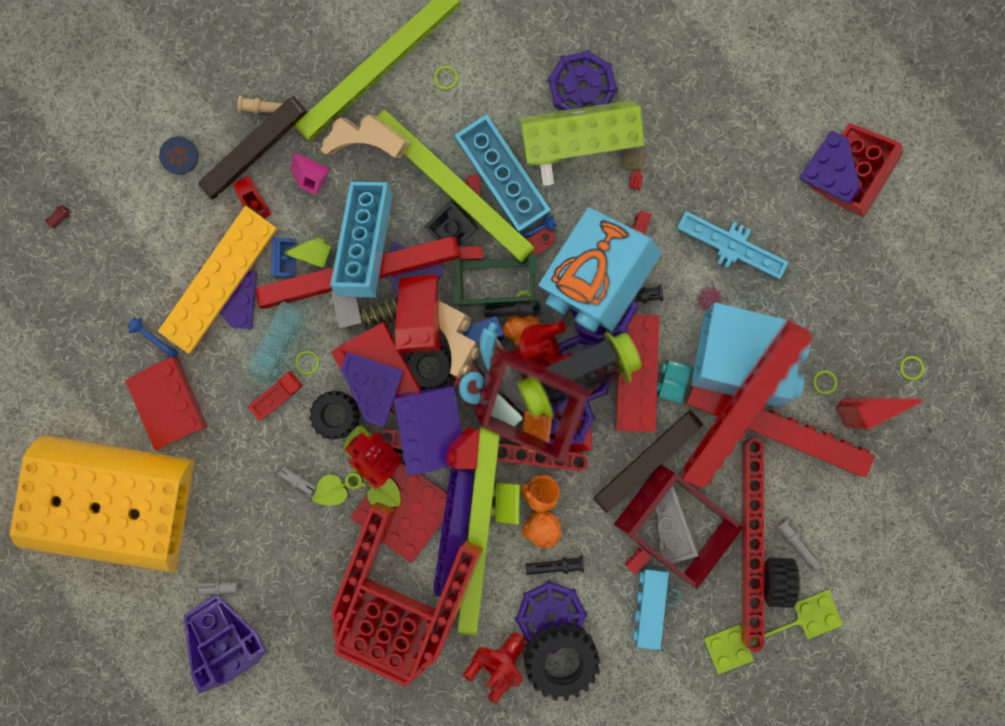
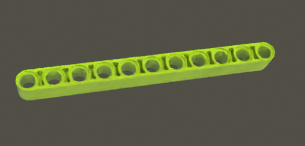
(374, 67)
(461, 193)
(479, 527)

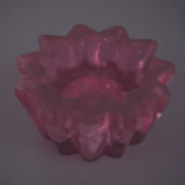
(708, 297)

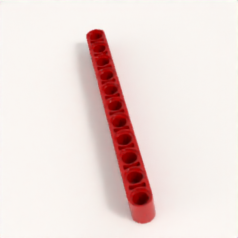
(391, 264)
(511, 456)
(758, 551)

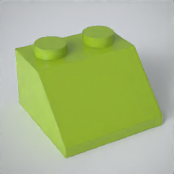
(507, 502)

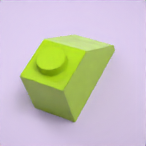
(311, 251)

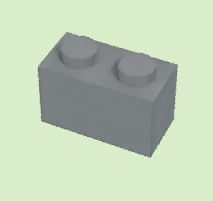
(346, 310)

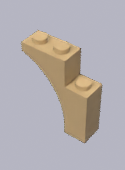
(372, 132)
(463, 349)

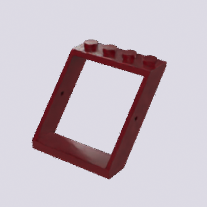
(570, 417)
(646, 502)

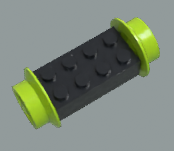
(589, 368)

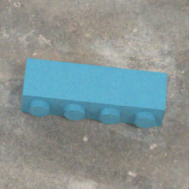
(651, 608)

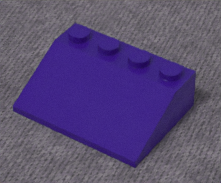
(427, 427)

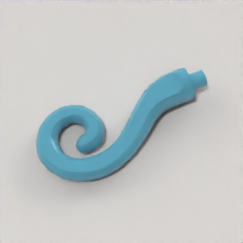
(486, 344)

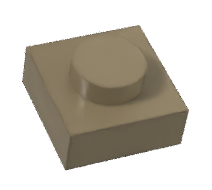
(633, 160)

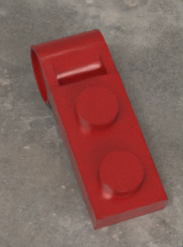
(275, 396)

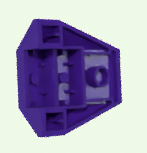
(219, 644)

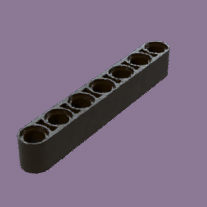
(252, 147)
(648, 461)

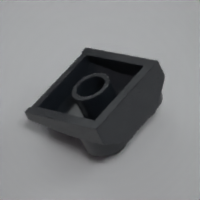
(451, 222)

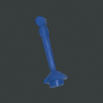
(548, 223)
(136, 326)

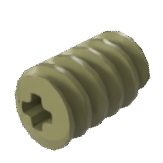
(379, 312)

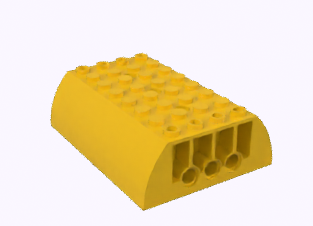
(115, 480)

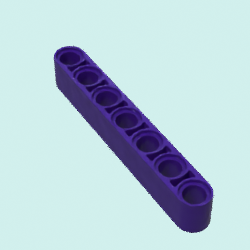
(454, 523)

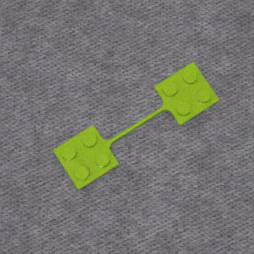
(815, 615)

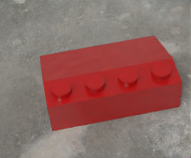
(874, 162)
(378, 346)
(166, 403)
(869, 412)

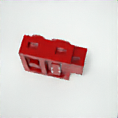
(373, 458)

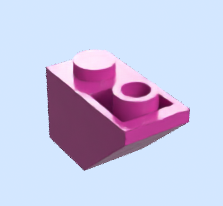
(308, 173)

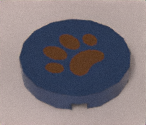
(178, 155)

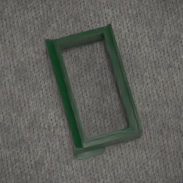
(458, 289)

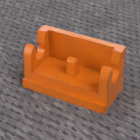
(538, 426)

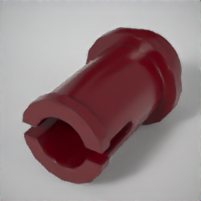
(58, 216)

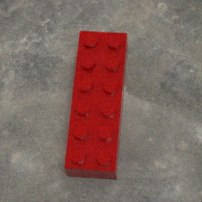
(637, 400)

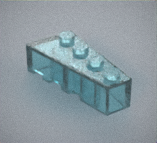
(275, 343)

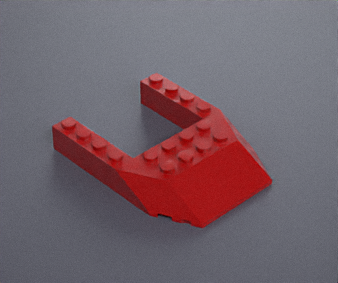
(387, 628)

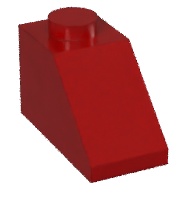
(251, 196)
(464, 450)

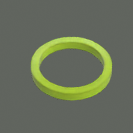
(445, 67)
(297, 358)
(922, 367)
(835, 380)

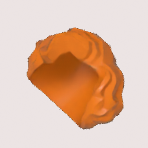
(514, 327)
(541, 493)
(542, 529)

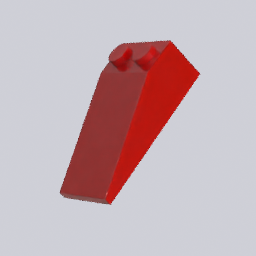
(417, 315)

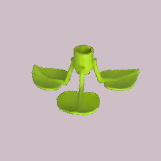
(331, 490)

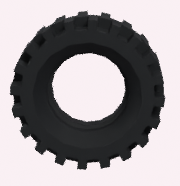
(555, 638)

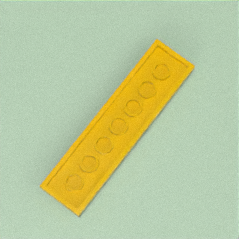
(218, 279)

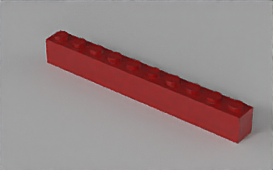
(747, 402)
(790, 433)

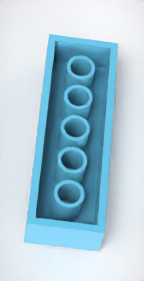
(502, 174)
(362, 239)

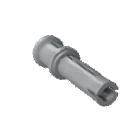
(793, 537)

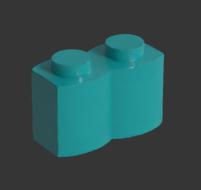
(673, 381)

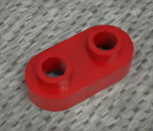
(538, 243)

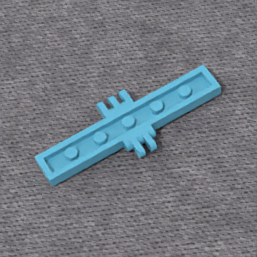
(732, 245)

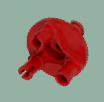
(540, 345)
(500, 664)

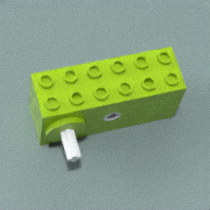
(579, 132)

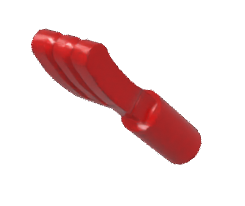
(636, 179)

